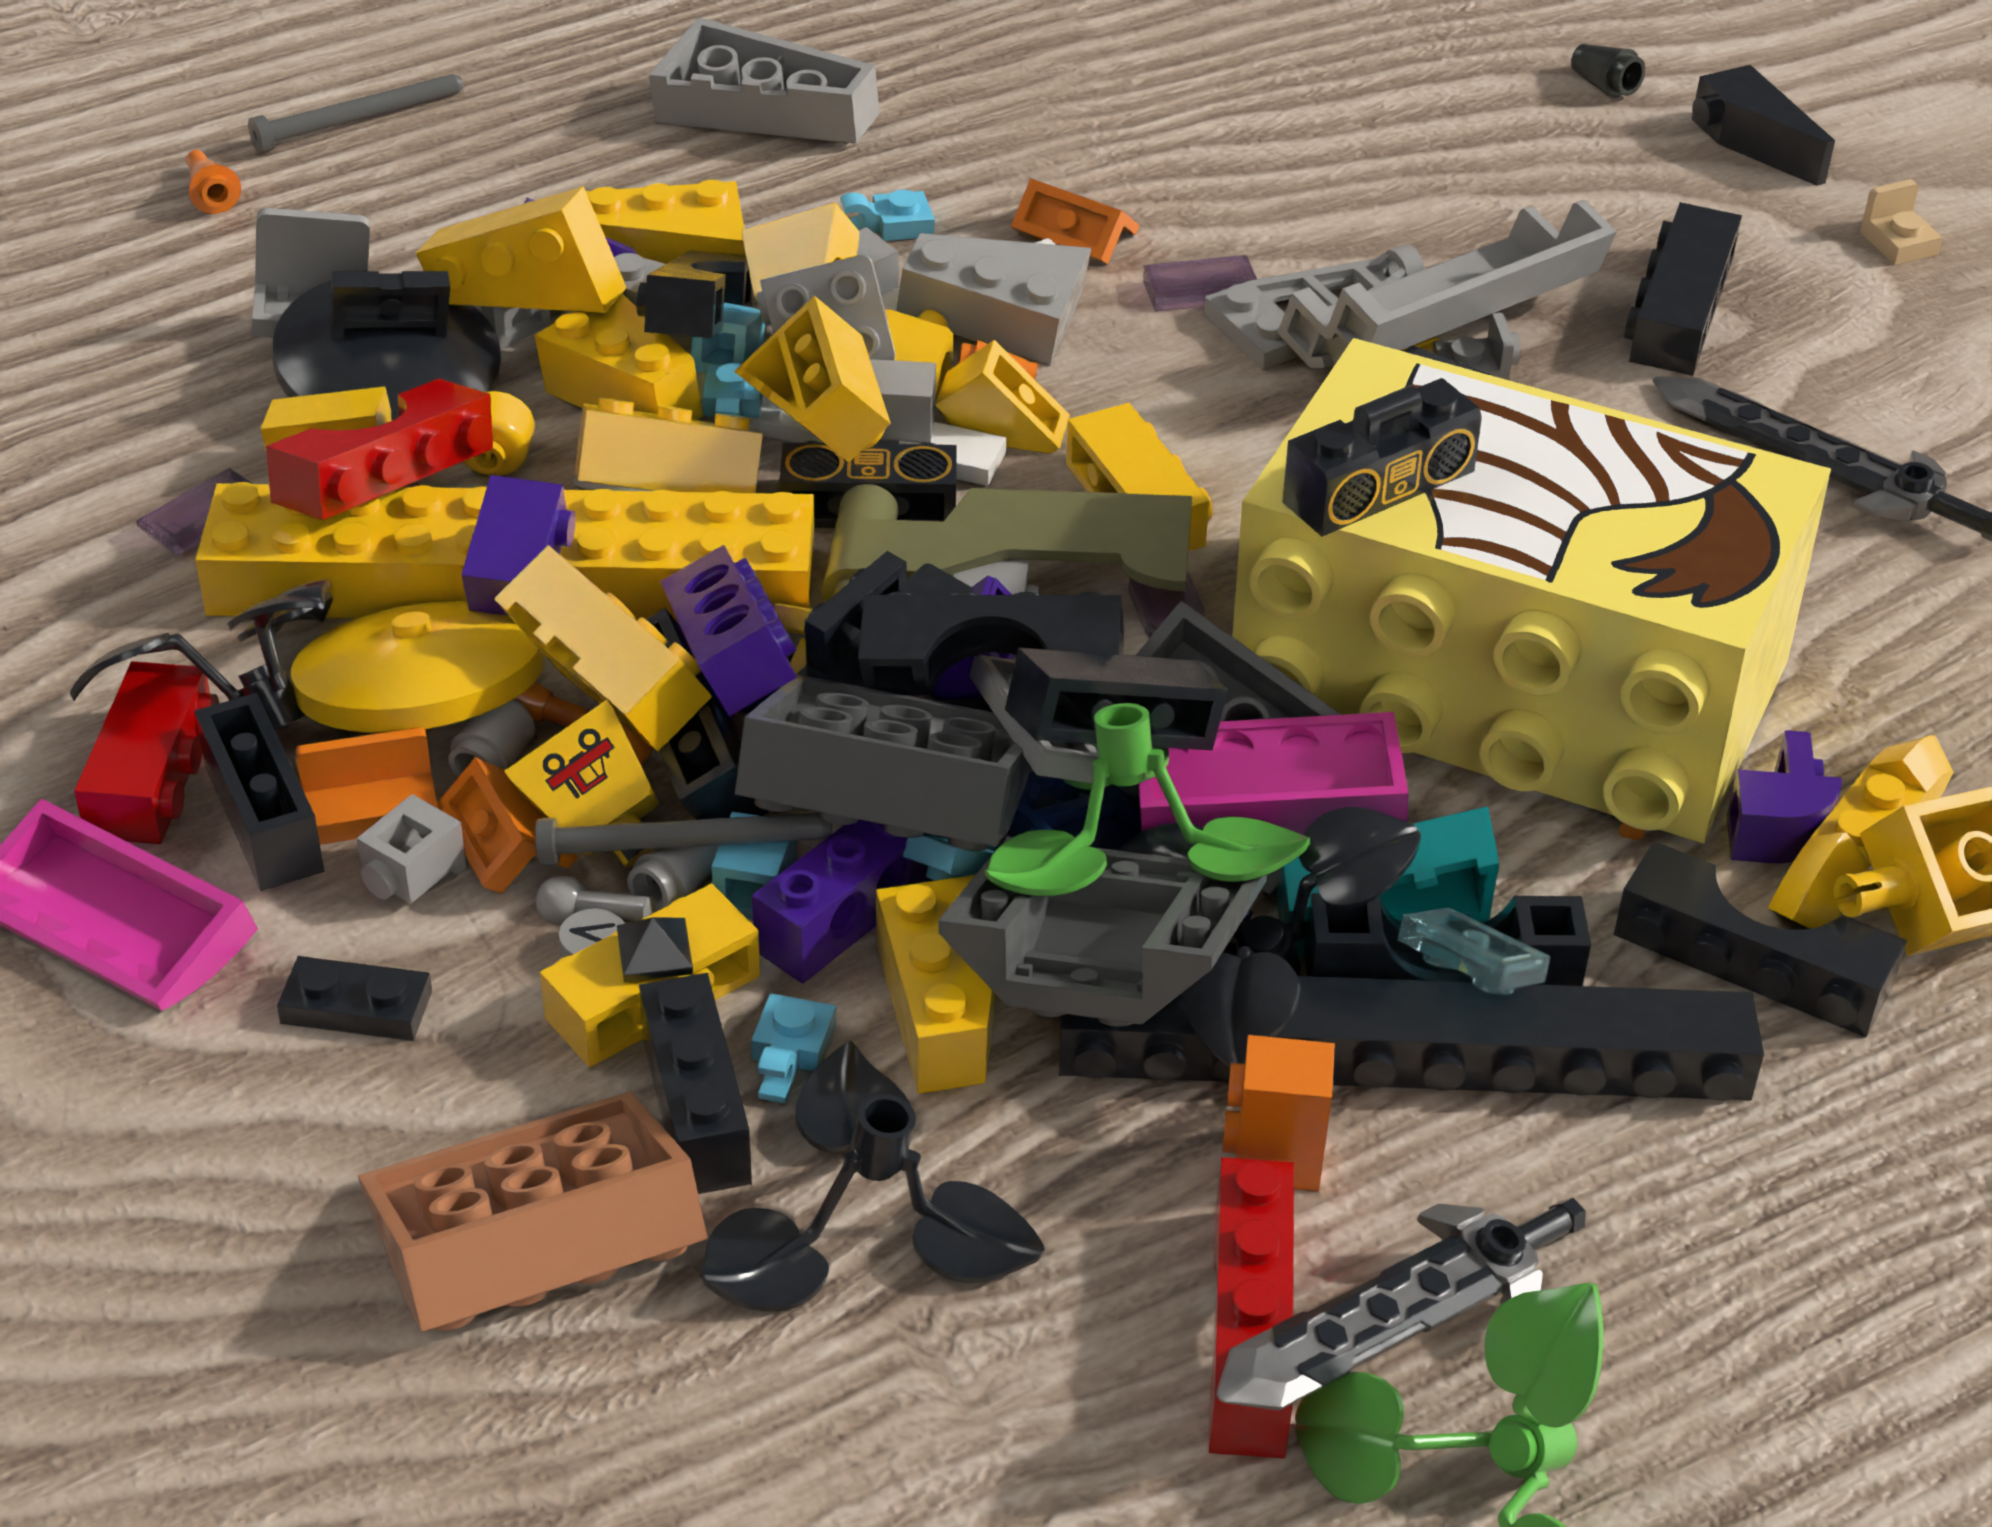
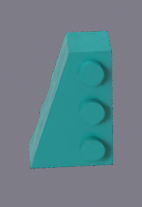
(1451, 869)

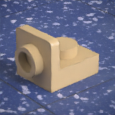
(1896, 227)

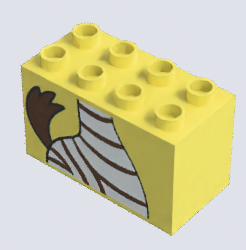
(1562, 617)

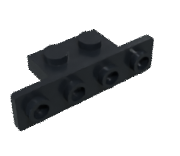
(835, 626)

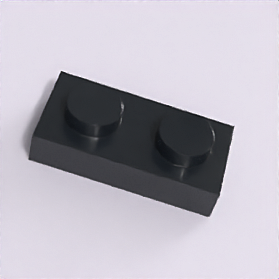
(355, 998)

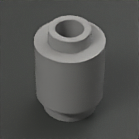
(493, 737)

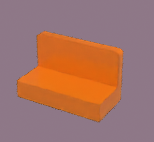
(1071, 220)
(363, 779)
(495, 824)

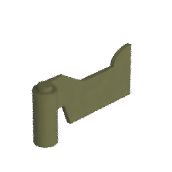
(995, 525)

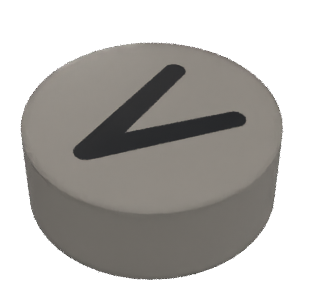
(585, 929)

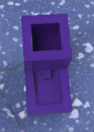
(1780, 810)

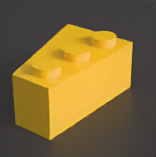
(604, 648)

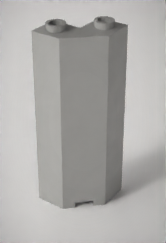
(1452, 292)

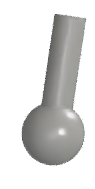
(566, 895)

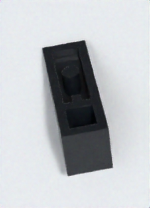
(1760, 122)

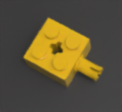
(1929, 871)

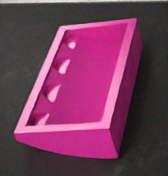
(1285, 772)
(116, 908)

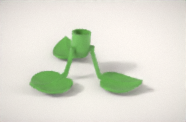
(1059, 863)
(1536, 1346)

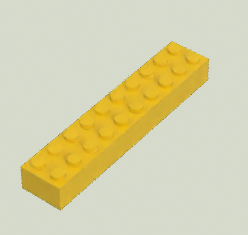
(418, 538)

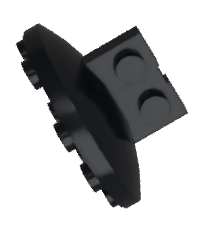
(383, 333)

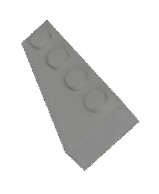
(762, 86)

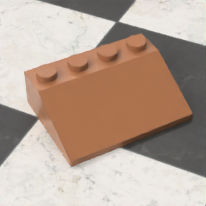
(533, 1210)

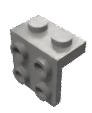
(299, 253)
(845, 287)

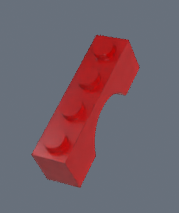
(340, 469)
(1251, 1292)

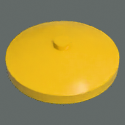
(414, 668)

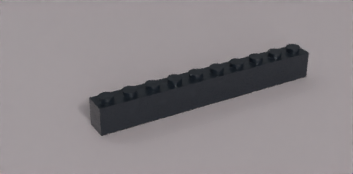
(1469, 1039)

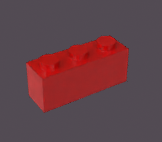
(145, 752)

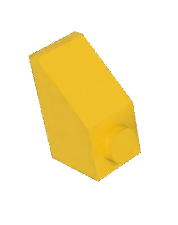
(1001, 399)

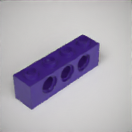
(731, 628)
(830, 897)

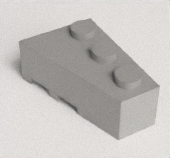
(996, 289)

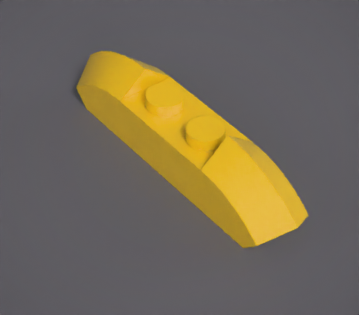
(1894, 778)

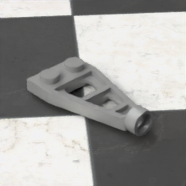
(1252, 318)

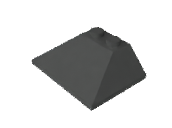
(1103, 949)

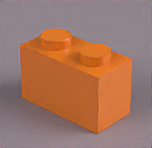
(1282, 1105)

